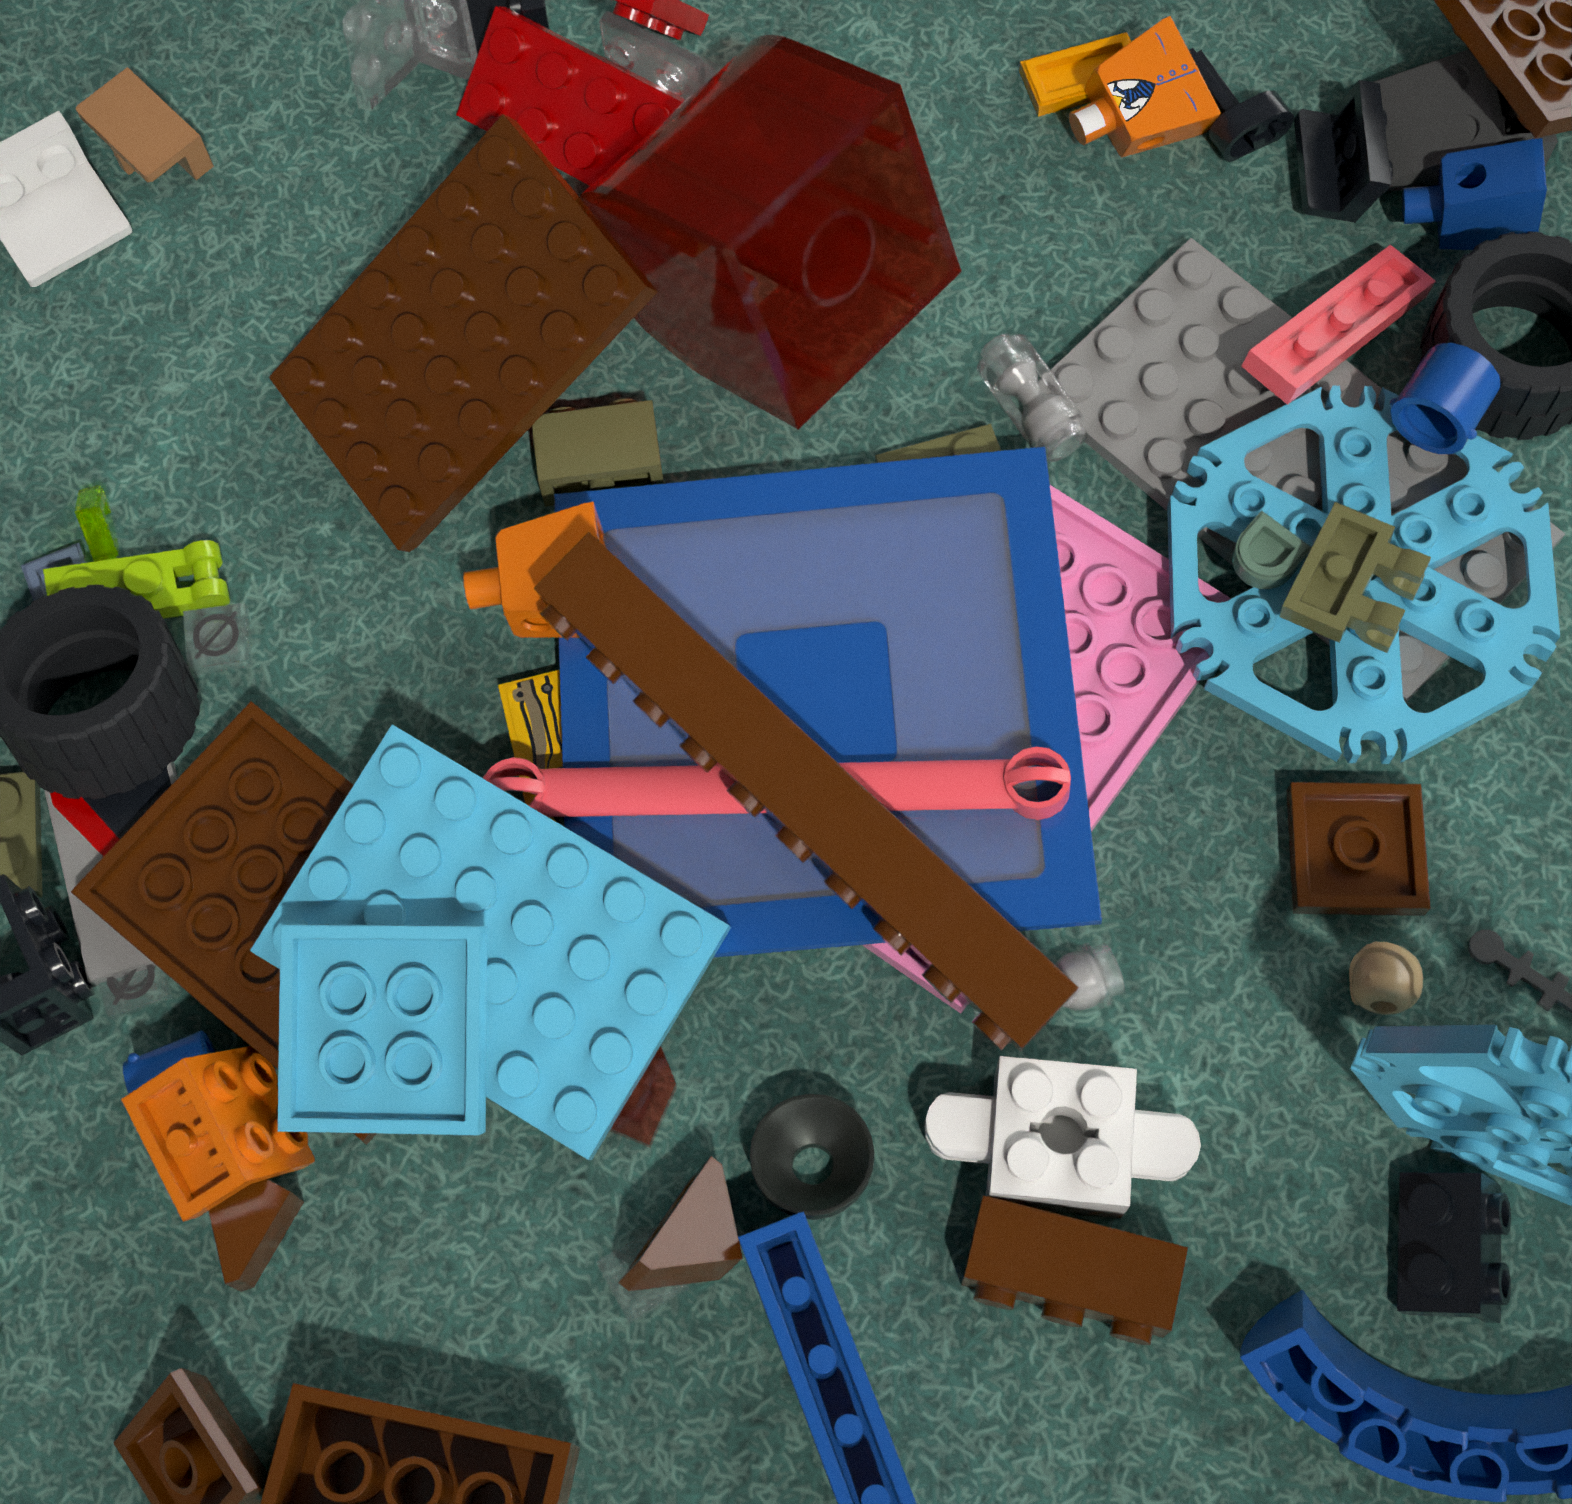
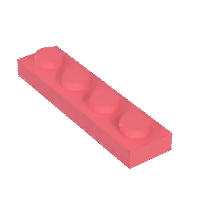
(1337, 324)

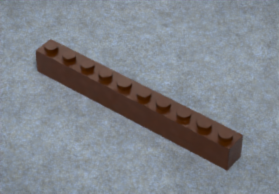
(806, 793)

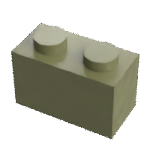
(597, 448)

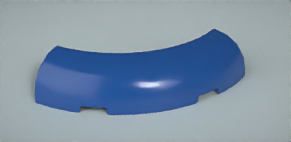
(1405, 1427)

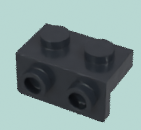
(1344, 155)
(1452, 1246)

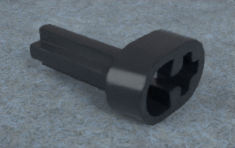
(1246, 124)

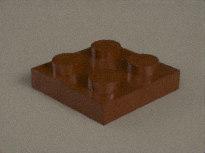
(1357, 849)

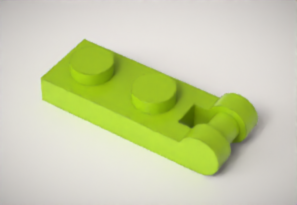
(153, 577)

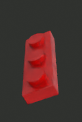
(663, 16)

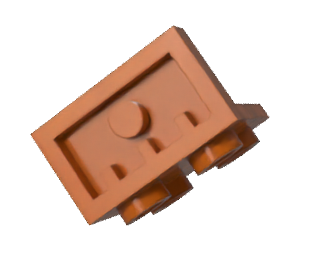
(215, 1128)

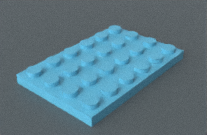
(579, 944)

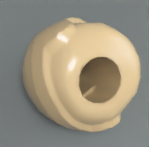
(1385, 978)

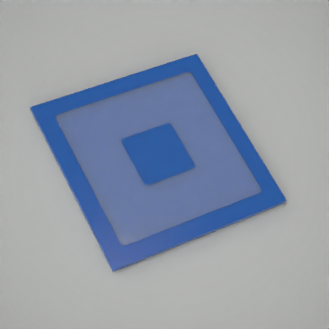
(891, 625)

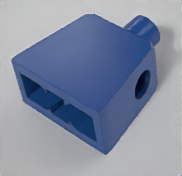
(1482, 194)

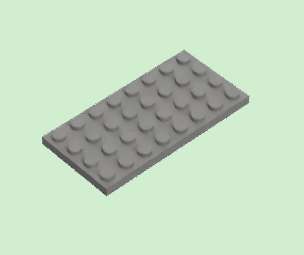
(1171, 379)

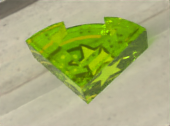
(91, 512)

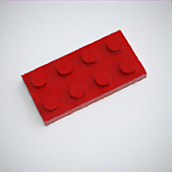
(562, 95)

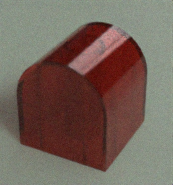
(780, 225)

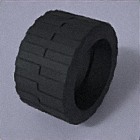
(1523, 273)
(123, 737)

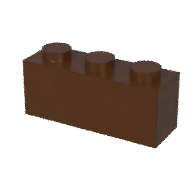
(1074, 1270)

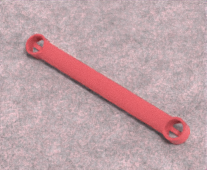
(693, 791)

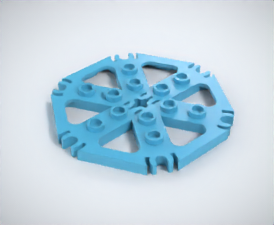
(1443, 612)
(1478, 1097)

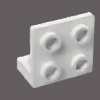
(53, 202)

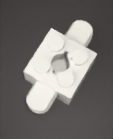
(1062, 1136)

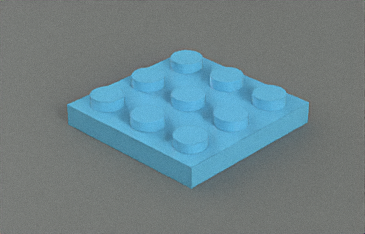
(382, 1029)

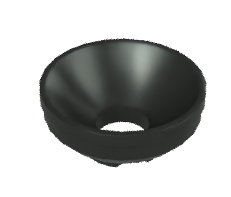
(815, 1123)

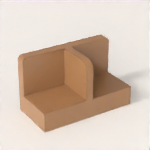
(143, 129)

